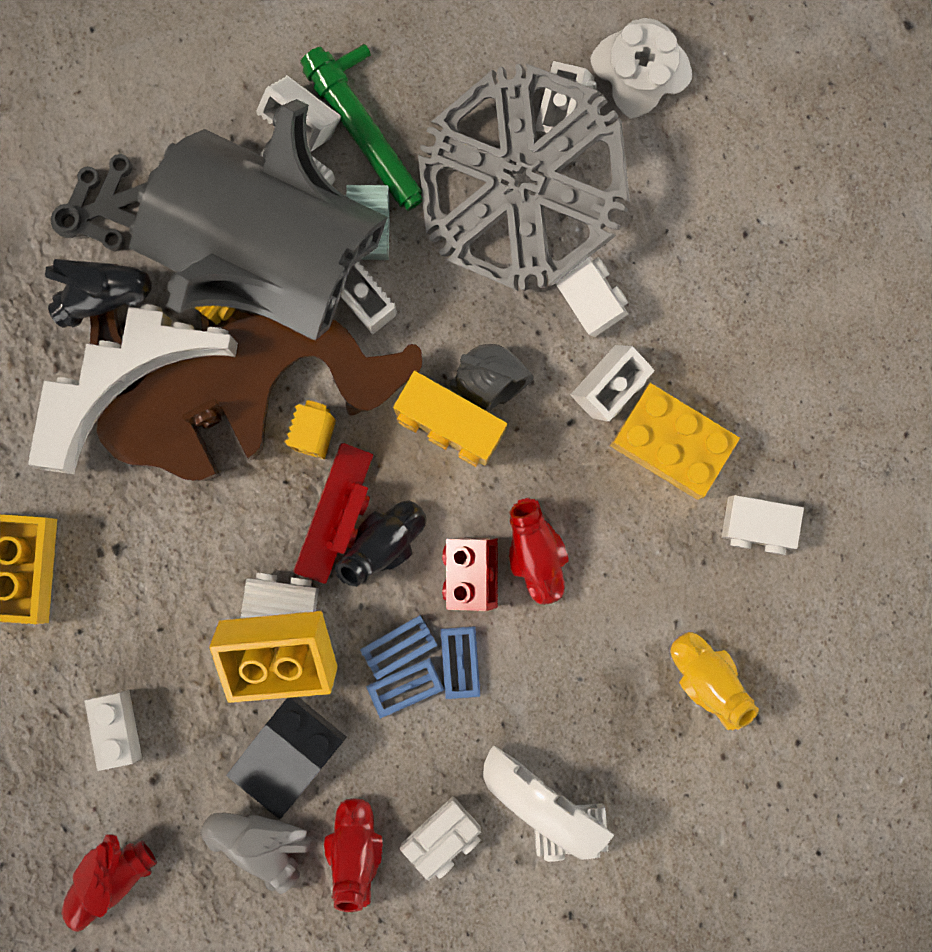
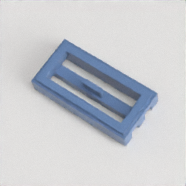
(458, 632)
(372, 662)
(432, 675)

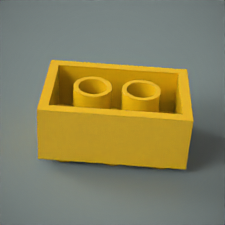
(449, 419)
(674, 441)
(26, 568)
(274, 656)

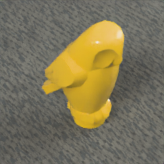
(712, 681)

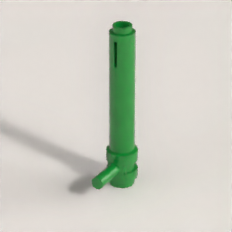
(333, 86)

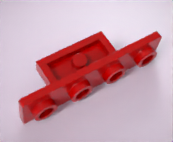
(335, 514)

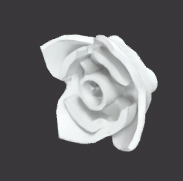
(638, 87)

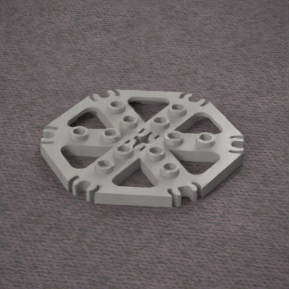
(520, 145)

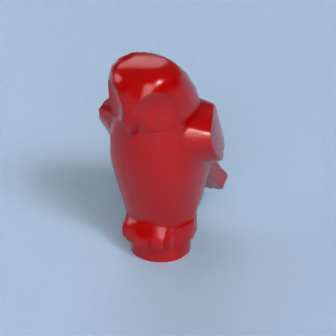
(537, 552)
(353, 854)
(104, 880)

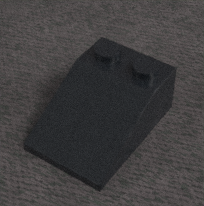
(286, 756)

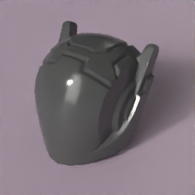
(490, 376)

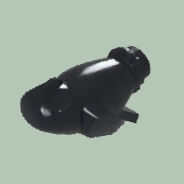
(93, 289)
(382, 543)

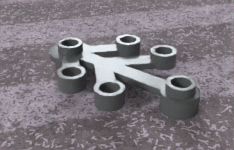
(106, 205)

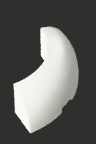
(537, 806)

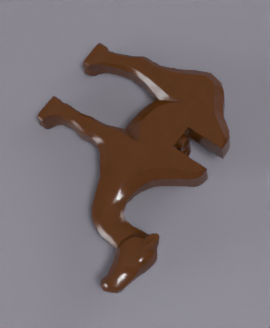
(161, 412)

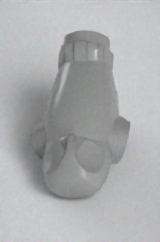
(258, 846)

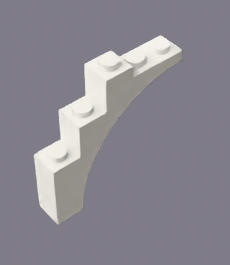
(73, 406)

